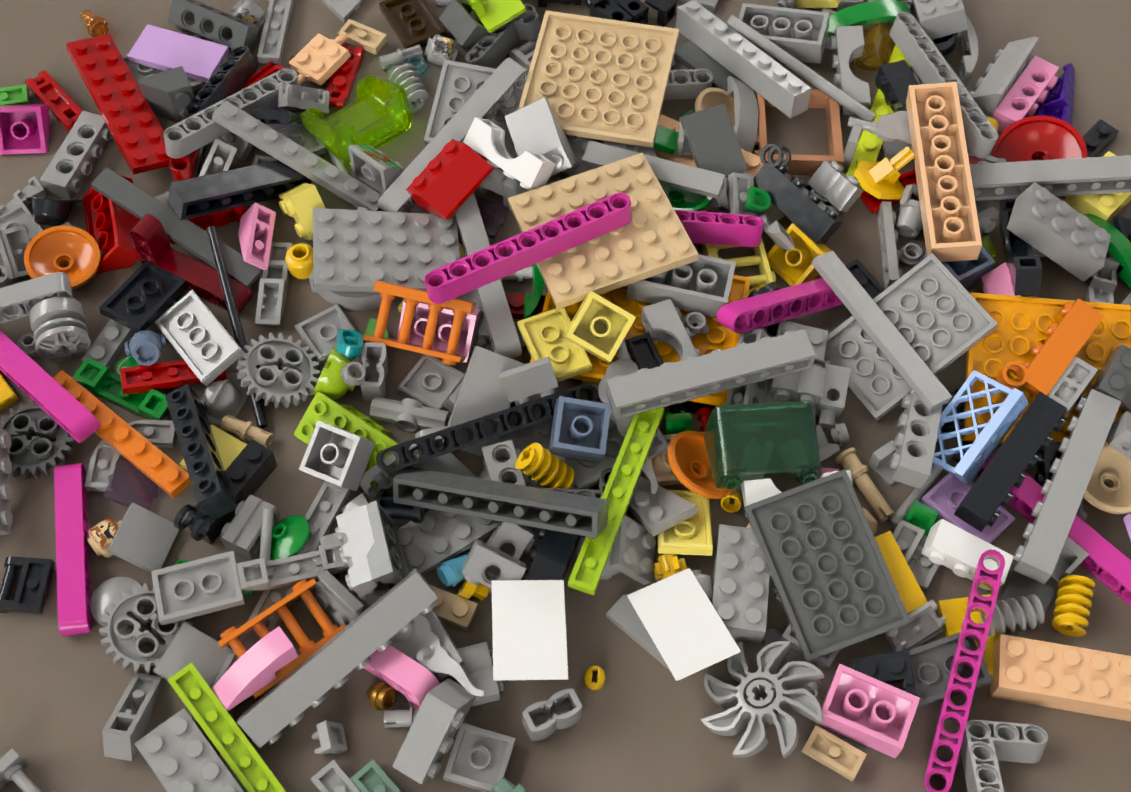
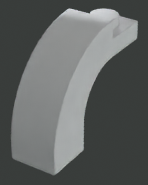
(352, 300)

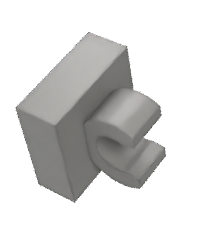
(331, 738)

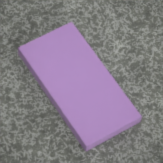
(170, 49)

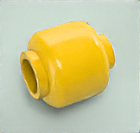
(300, 260)

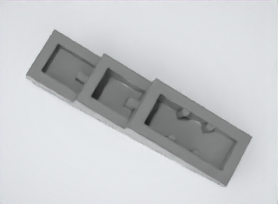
(1103, 282)
(273, 287)

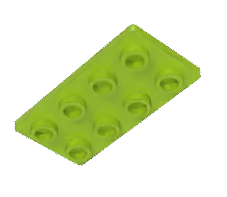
(496, 12)
(347, 418)

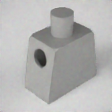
(834, 395)

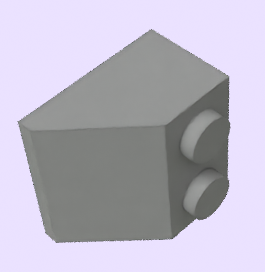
(529, 380)

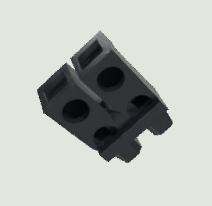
(621, 10)

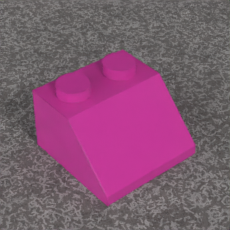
(24, 129)

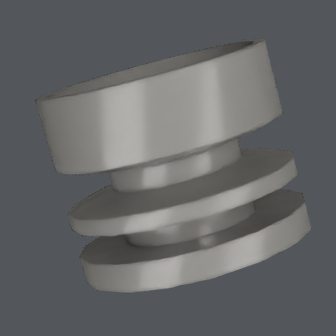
(59, 329)

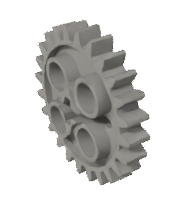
(278, 370)
(128, 646)

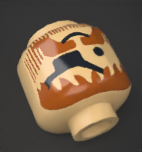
(102, 535)

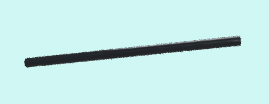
(233, 313)

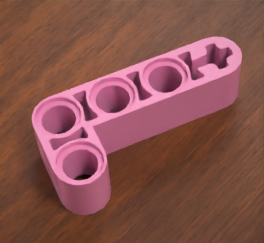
(402, 674)

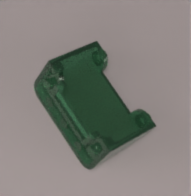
(762, 441)

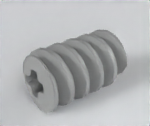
(407, 76)
(1016, 613)

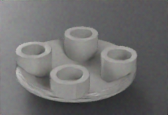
(112, 589)

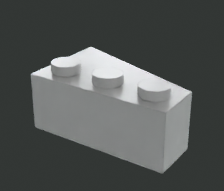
(433, 731)

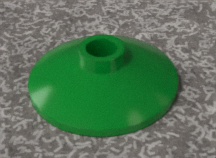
(289, 536)

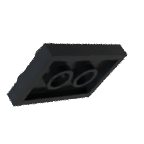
(143, 297)

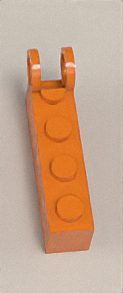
(1056, 352)

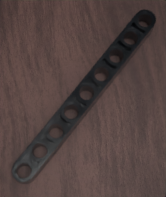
(476, 430)

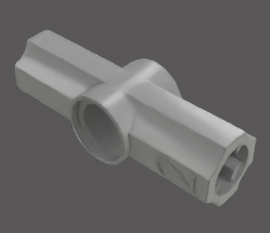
(408, 414)

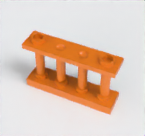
(411, 298)
(308, 648)

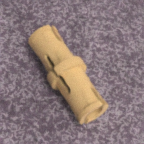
(246, 430)

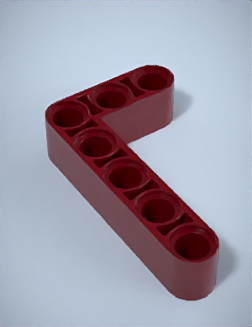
(154, 247)

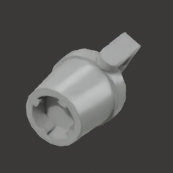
(909, 218)

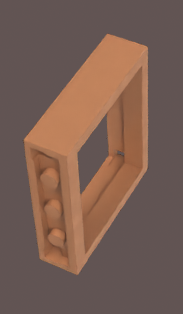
(806, 163)

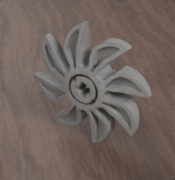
(772, 710)

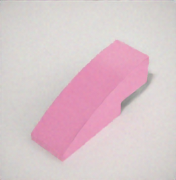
(255, 668)

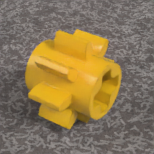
(668, 565)

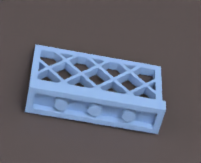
(991, 432)

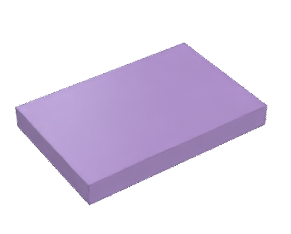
(946, 498)

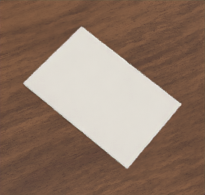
(683, 624)
(529, 630)

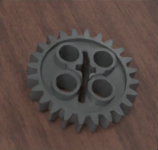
(35, 440)

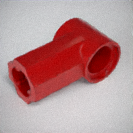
(184, 167)

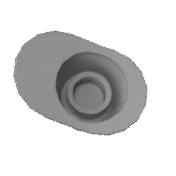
(224, 398)

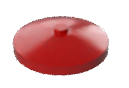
(1039, 139)

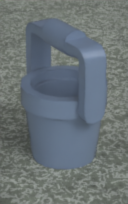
(146, 347)

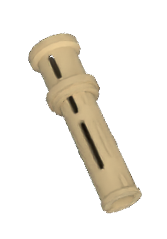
(860, 477)

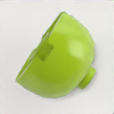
(330, 380)

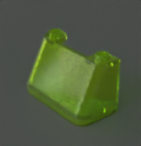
(372, 120)

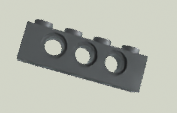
(183, 13)

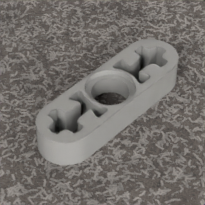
(375, 473)

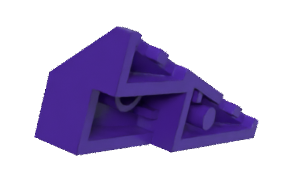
(1060, 99)

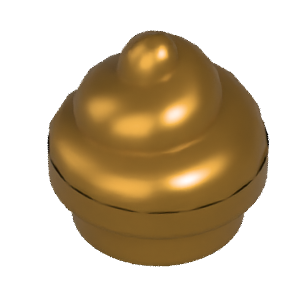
(381, 696)

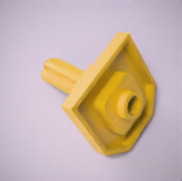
(882, 177)

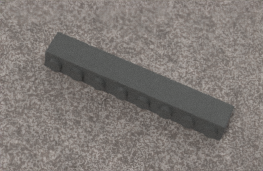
(501, 501)

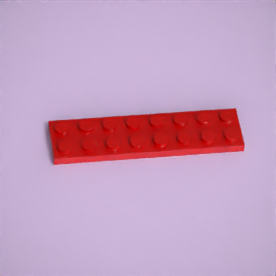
(120, 102)

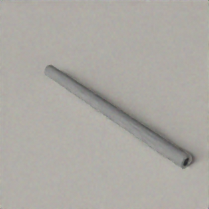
(801, 69)

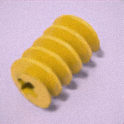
(545, 467)
(1072, 605)

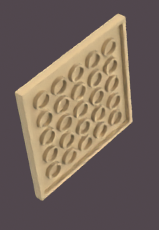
(602, 76)
(629, 254)

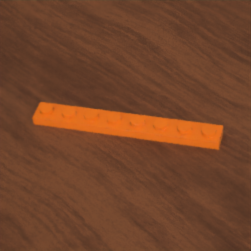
(128, 441)

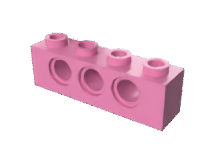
(1026, 93)

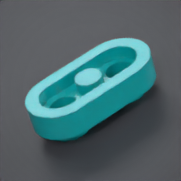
(349, 343)

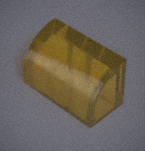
(876, 48)

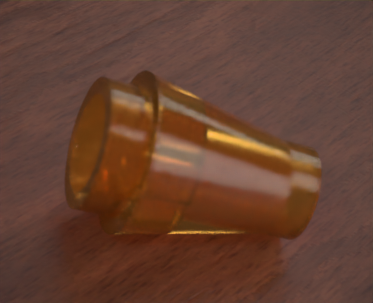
(94, 24)

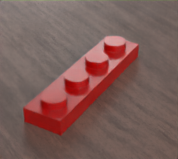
(159, 376)

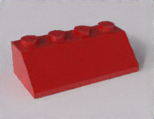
(111, 229)

